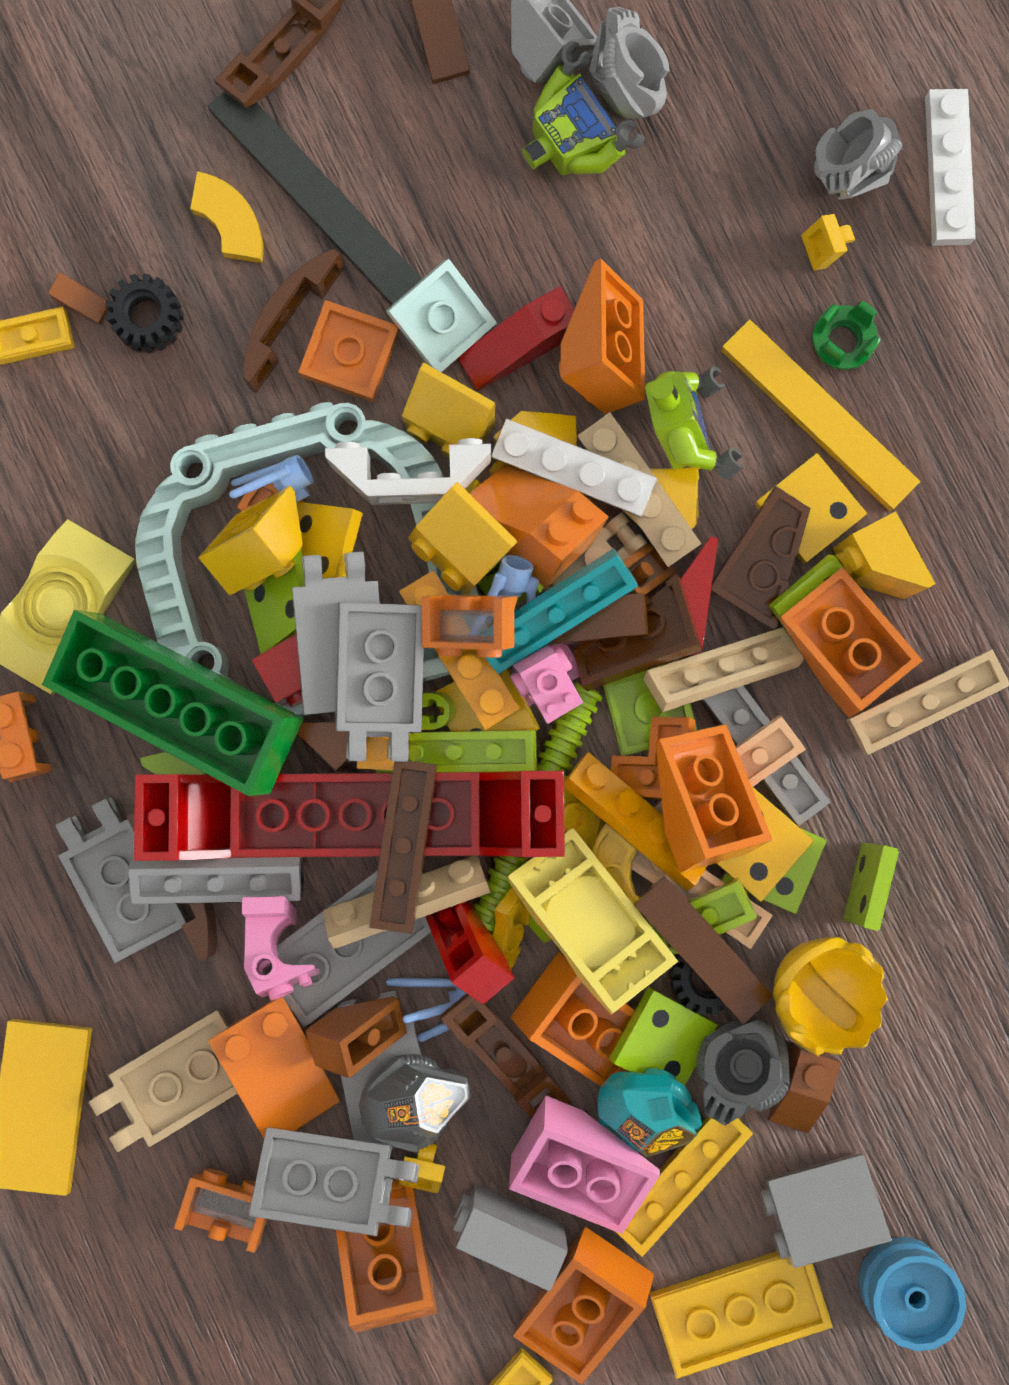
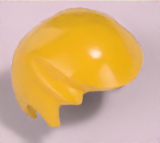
(829, 995)

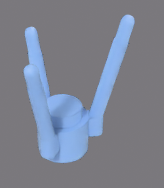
(290, 472)
(514, 578)
(454, 996)

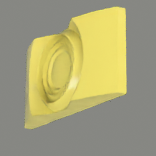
(68, 574)
(592, 923)

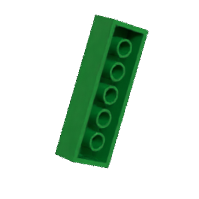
(172, 702)

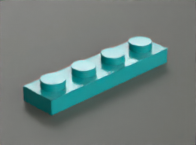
(566, 606)

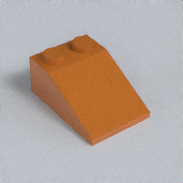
(605, 342)
(544, 517)
(848, 643)
(707, 799)
(571, 1022)
(273, 1068)
(387, 1273)
(588, 1306)

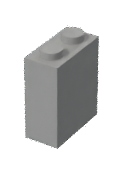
(824, 1210)
(510, 1236)

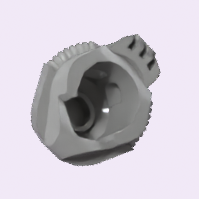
(627, 82)
(857, 154)

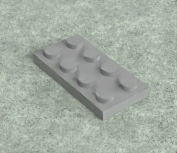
(340, 968)

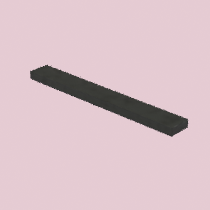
(316, 196)

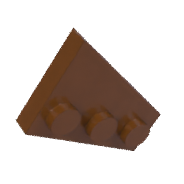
(764, 557)
(669, 638)

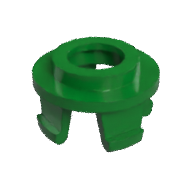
(859, 321)

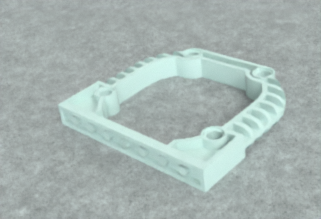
(241, 453)

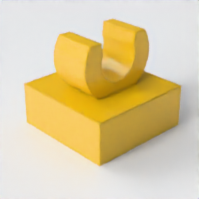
(826, 241)
(429, 1174)

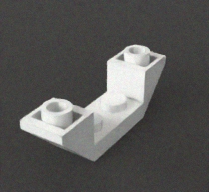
(353, 465)

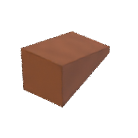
(78, 298)

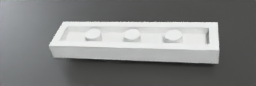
(950, 167)
(574, 467)

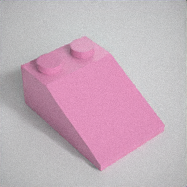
(580, 1167)

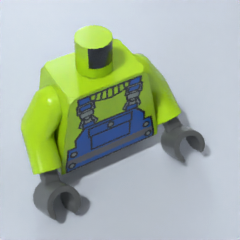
(573, 124)
(680, 421)

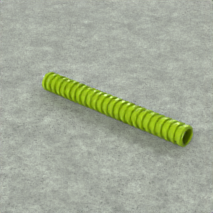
(557, 757)

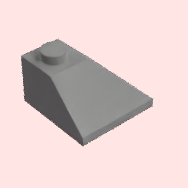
(542, 31)

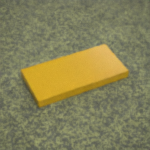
(41, 1104)
(738, 1312)

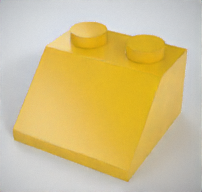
(446, 411)
(461, 539)
(256, 543)
(884, 559)

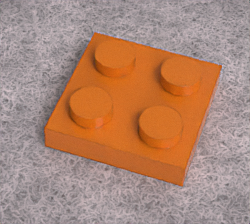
(349, 351)

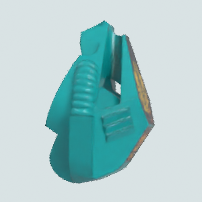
(648, 1110)

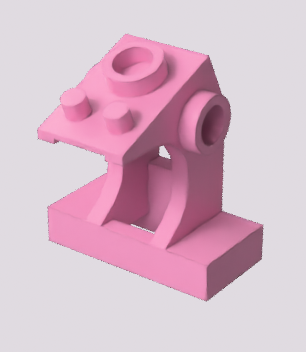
(547, 681)
(263, 925)

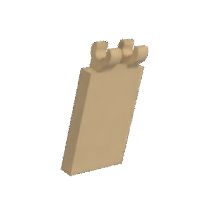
(168, 1085)

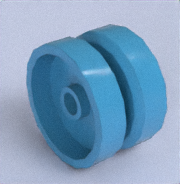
(912, 1294)

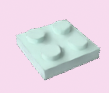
(441, 316)

